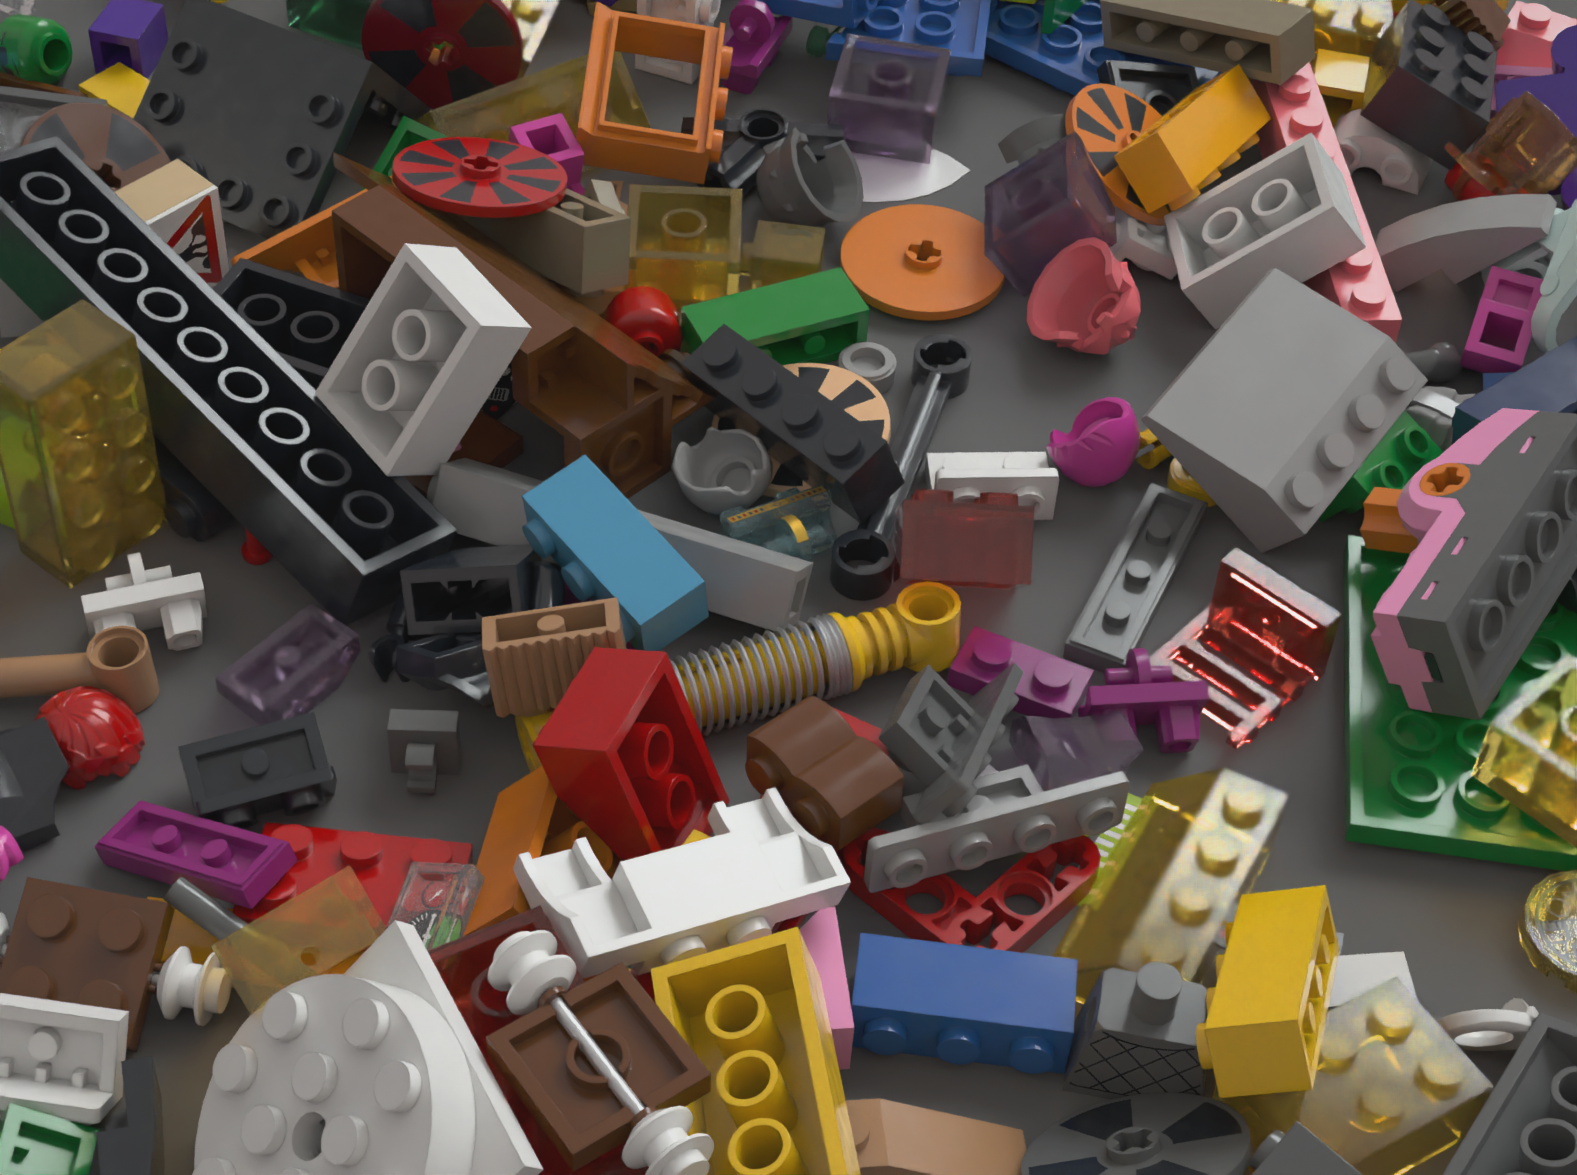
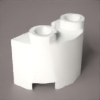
(1373, 147)

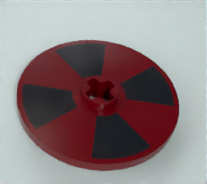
(482, 55)

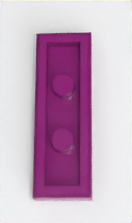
(209, 854)

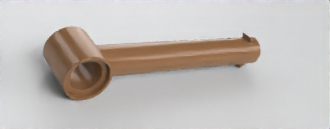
(114, 661)

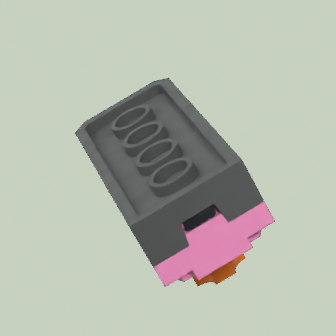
(1486, 559)

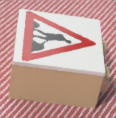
(184, 214)

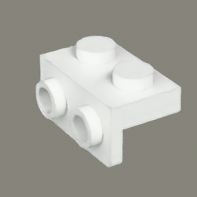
(61, 1057)

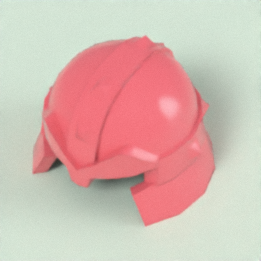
(1085, 299)

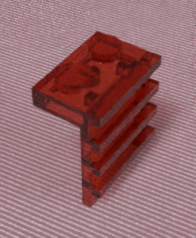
(1265, 629)

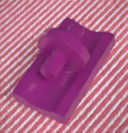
(755, 43)
(1151, 697)

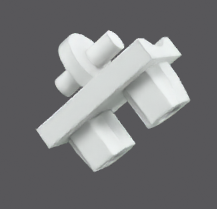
(150, 601)

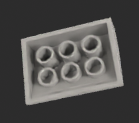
(1283, 407)

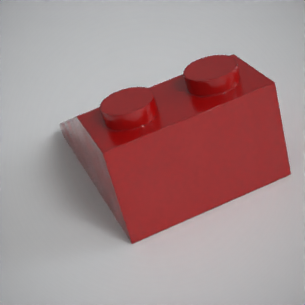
(630, 754)

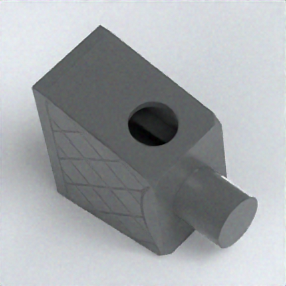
(1138, 1035)

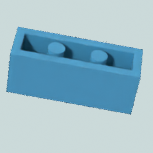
(613, 553)

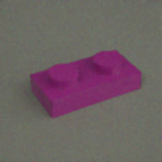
(1047, 687)

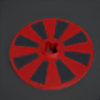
(479, 177)

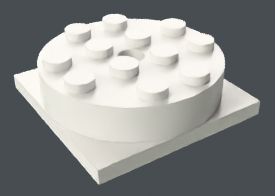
(360, 1080)

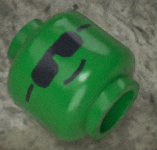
(34, 49)

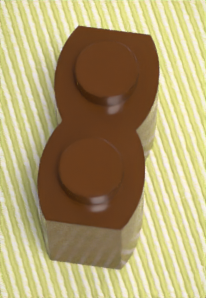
(824, 772)

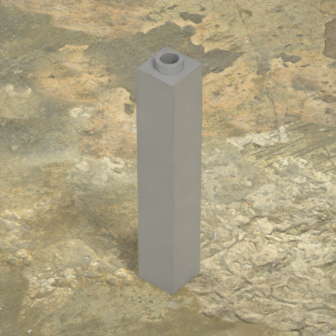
(738, 576)

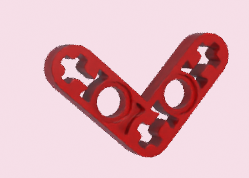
(970, 916)

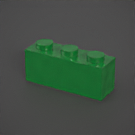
(789, 320)

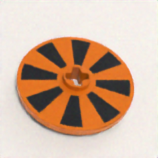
(1107, 122)

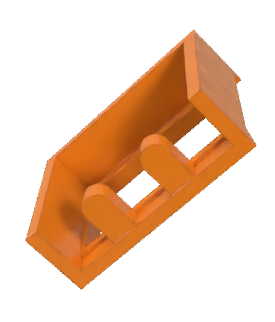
(649, 149)

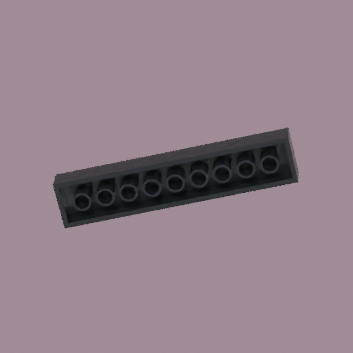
(216, 387)

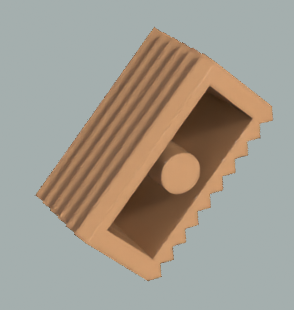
(540, 651)

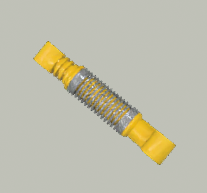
(828, 658)

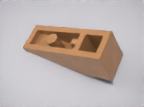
(923, 1141)

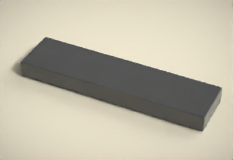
(1135, 579)

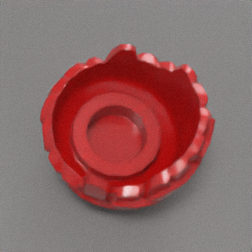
(94, 733)

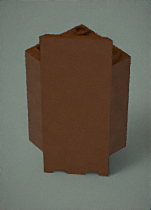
(573, 365)

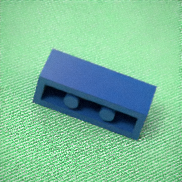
(964, 1003)

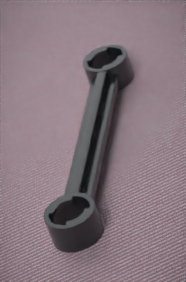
(909, 448)

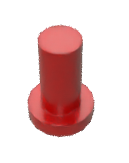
(253, 551)

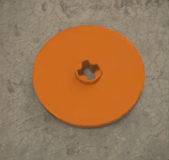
(920, 262)

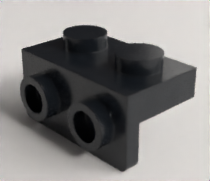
(259, 772)

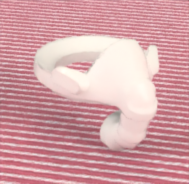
(1491, 1027)

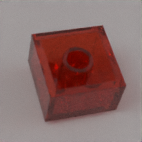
(963, 542)

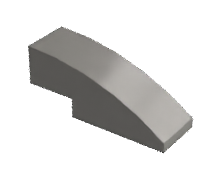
(1462, 236)

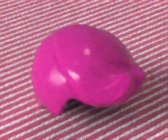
(1099, 444)

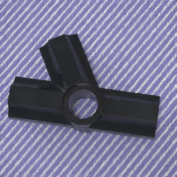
(744, 143)

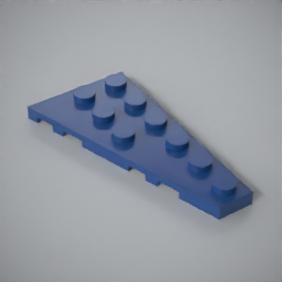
(935, 23)

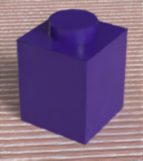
(129, 34)

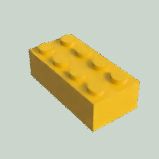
(768, 1042)

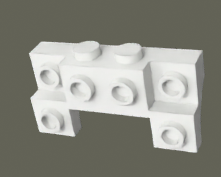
(686, 896)

